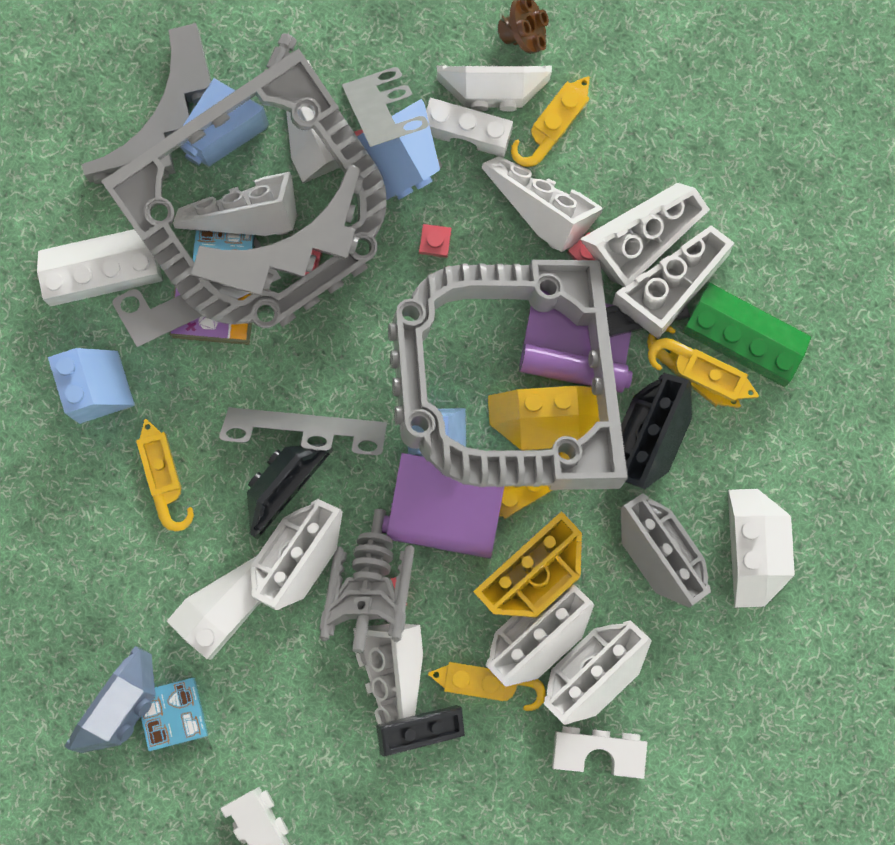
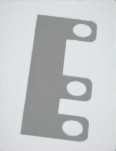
(372, 111)
(152, 323)
(309, 424)

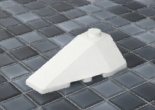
(308, 150)
(256, 211)
(550, 212)
(216, 611)
(393, 670)

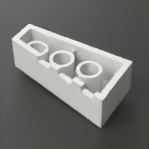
(644, 233)
(666, 289)
(255, 820)

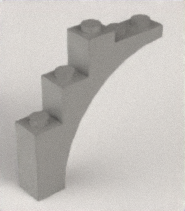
(186, 83)
(326, 234)

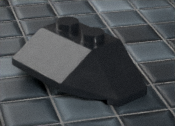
(655, 428)
(280, 483)

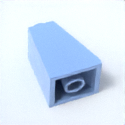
(218, 142)
(406, 159)
(90, 383)

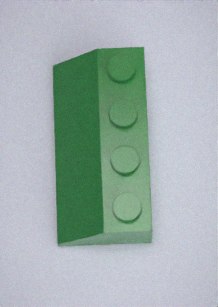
(747, 335)

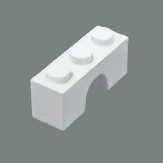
(484, 130)
(572, 748)

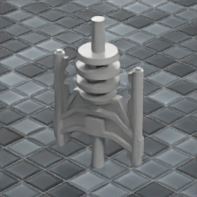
(368, 592)

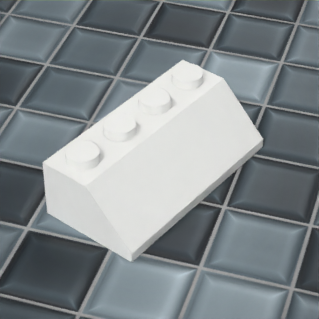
(95, 267)

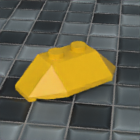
(542, 415)
(536, 572)

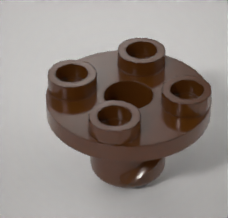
(524, 26)

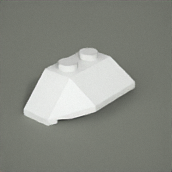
(493, 85)
(758, 547)
(295, 554)
(530, 645)
(596, 671)

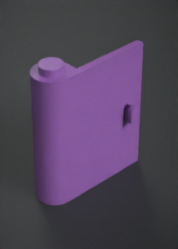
(561, 350)
(442, 511)

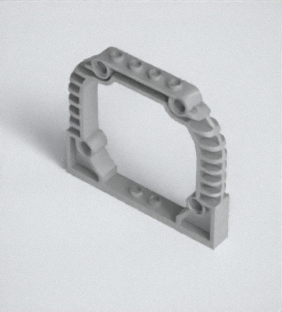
(286, 86)
(576, 292)

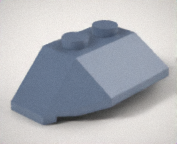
(117, 706)

